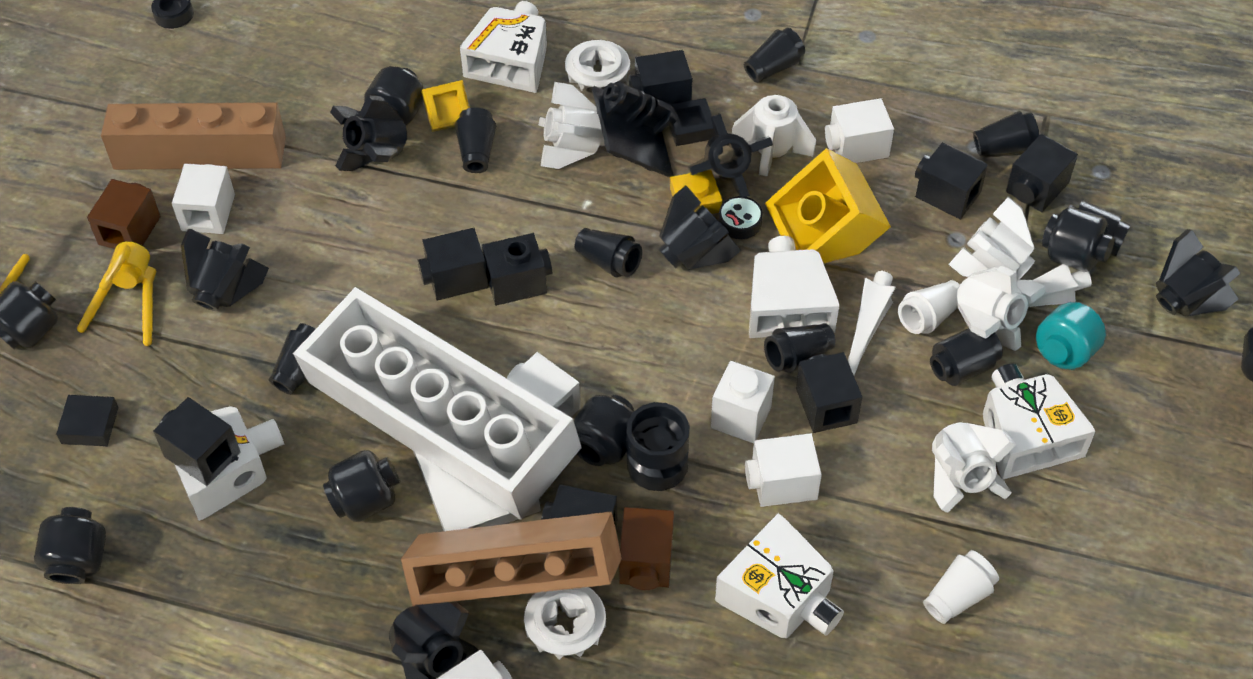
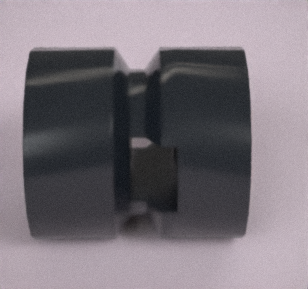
(657, 446)

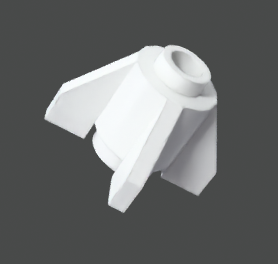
(780, 120)
(571, 128)
(998, 244)
(997, 303)
(967, 461)

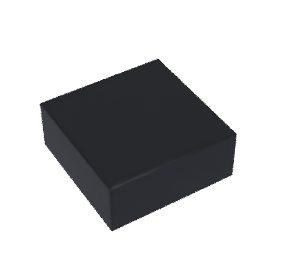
(692, 123)
(87, 420)

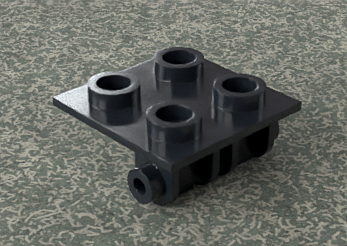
(634, 125)

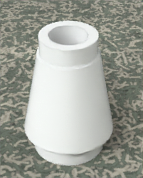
(928, 307)
(962, 585)

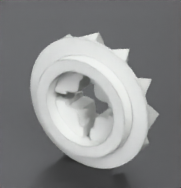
(583, 57)
(542, 615)

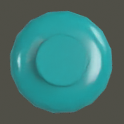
(1070, 335)

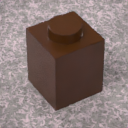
(123, 214)
(646, 548)

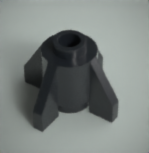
(369, 134)
(741, 155)
(694, 234)
(218, 273)
(1193, 280)
(429, 639)

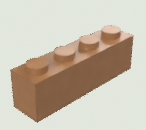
(194, 134)
(512, 559)

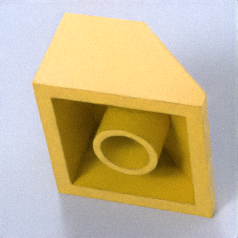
(829, 208)

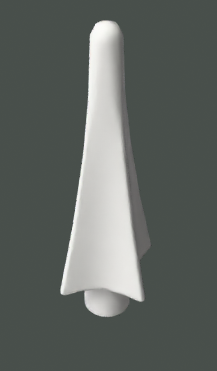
(1061, 286)
(874, 306)

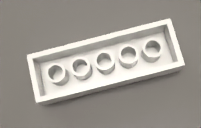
(439, 402)

